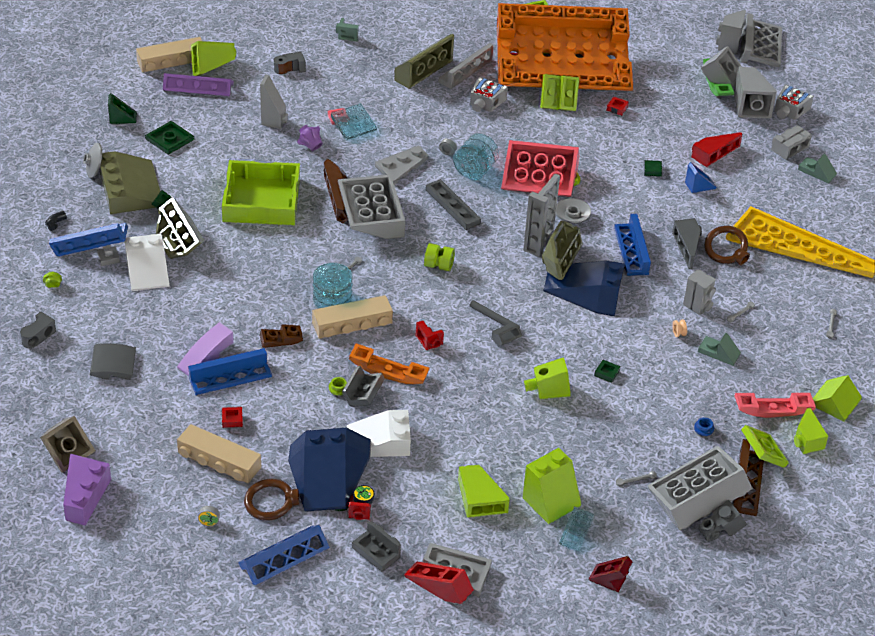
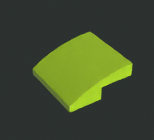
(559, 92)

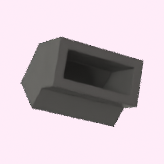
(506, 334)

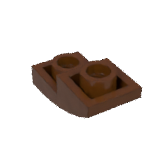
(285, 336)

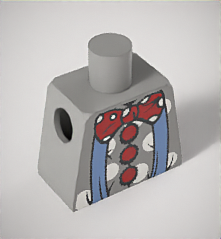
(487, 95)
(792, 103)

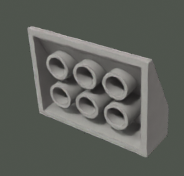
(373, 206)
(700, 487)

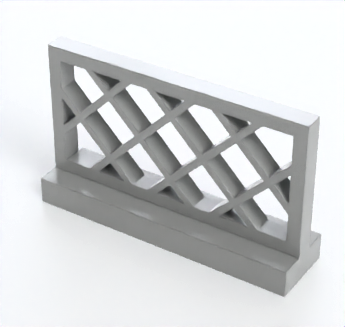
(749, 39)
(541, 216)

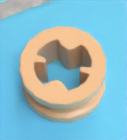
(679, 328)

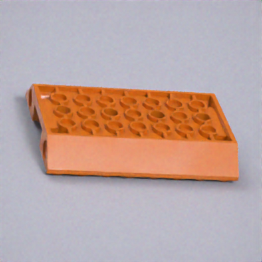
(563, 34)

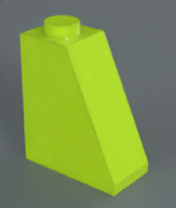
(211, 55)
(481, 492)

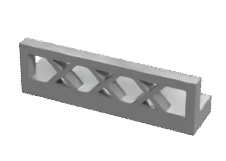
(467, 67)

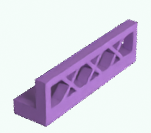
(197, 84)

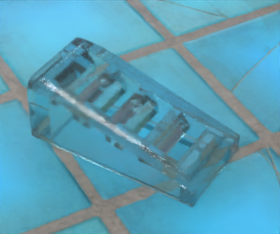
(581, 515)

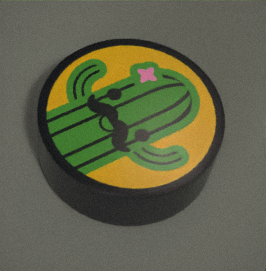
(363, 494)

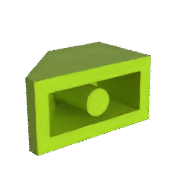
(810, 434)

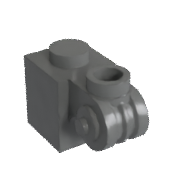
(724, 518)

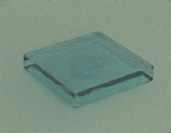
(353, 122)

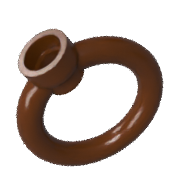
(740, 255)
(291, 499)

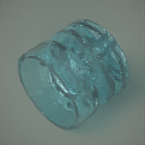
(476, 156)
(332, 285)

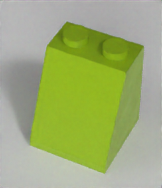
(551, 486)

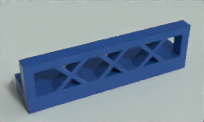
(89, 239)
(639, 246)
(228, 368)
(278, 548)

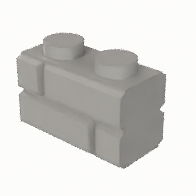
(791, 142)
(699, 292)

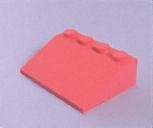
(534, 164)

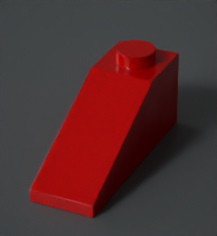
(715, 147)
(442, 581)

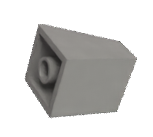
(753, 94)

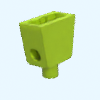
(550, 380)

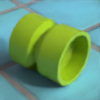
(439, 257)

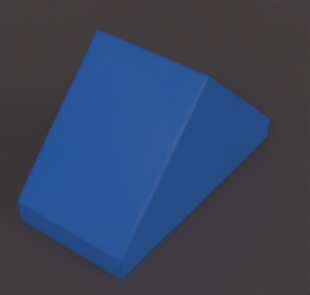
(698, 180)

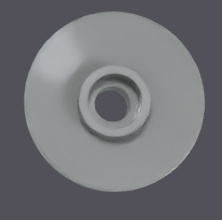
(93, 160)
(573, 210)

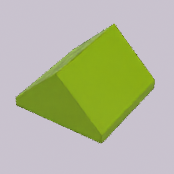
(838, 397)

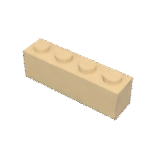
(165, 54)
(352, 316)
(219, 453)

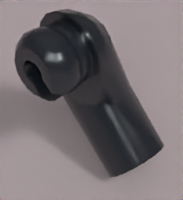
(54, 218)

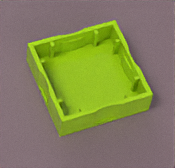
(261, 192)

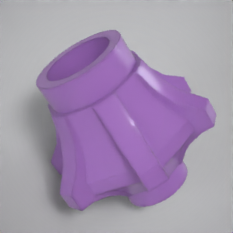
(310, 137)

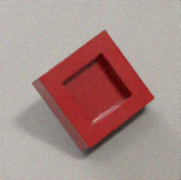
(617, 106)
(232, 417)

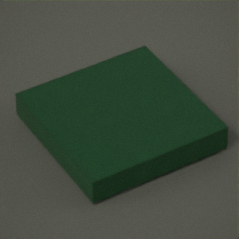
(169, 137)

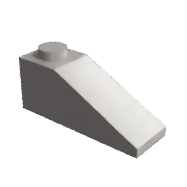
(272, 105)

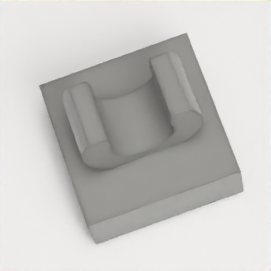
(108, 255)

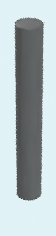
(491, 314)

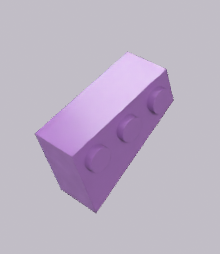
(84, 487)

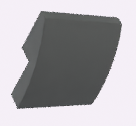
(112, 360)

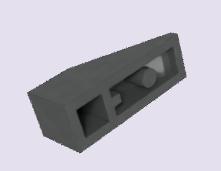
(687, 237)

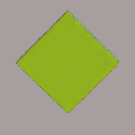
(764, 446)

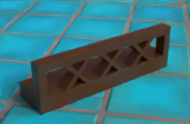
(744, 462)

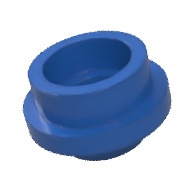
(704, 426)

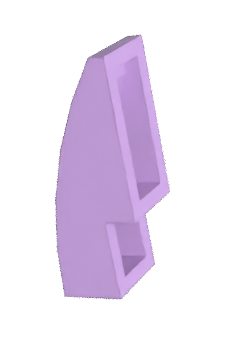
(207, 347)

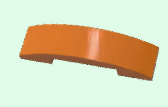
(391, 370)

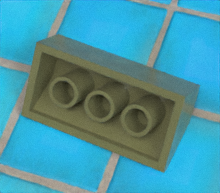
(425, 62)

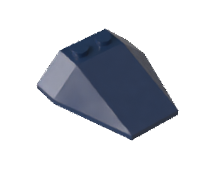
(589, 285)
(328, 466)

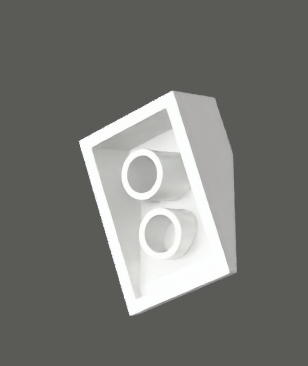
(146, 262)
(387, 431)

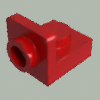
(427, 337)
(359, 510)

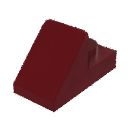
(611, 573)

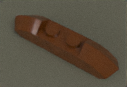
(332, 174)

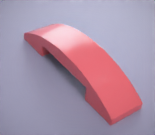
(774, 407)

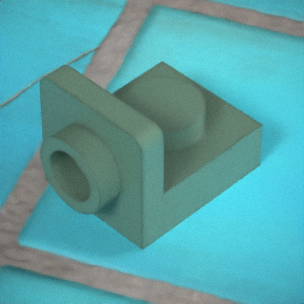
(347, 31)

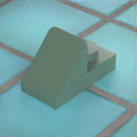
(819, 169)
(722, 350)

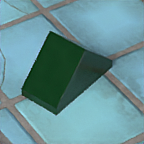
(120, 112)

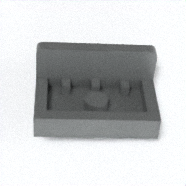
(362, 387)
(377, 547)

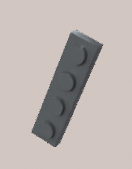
(453, 204)

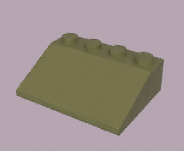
(128, 182)

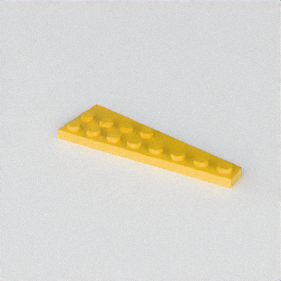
(784, 238)

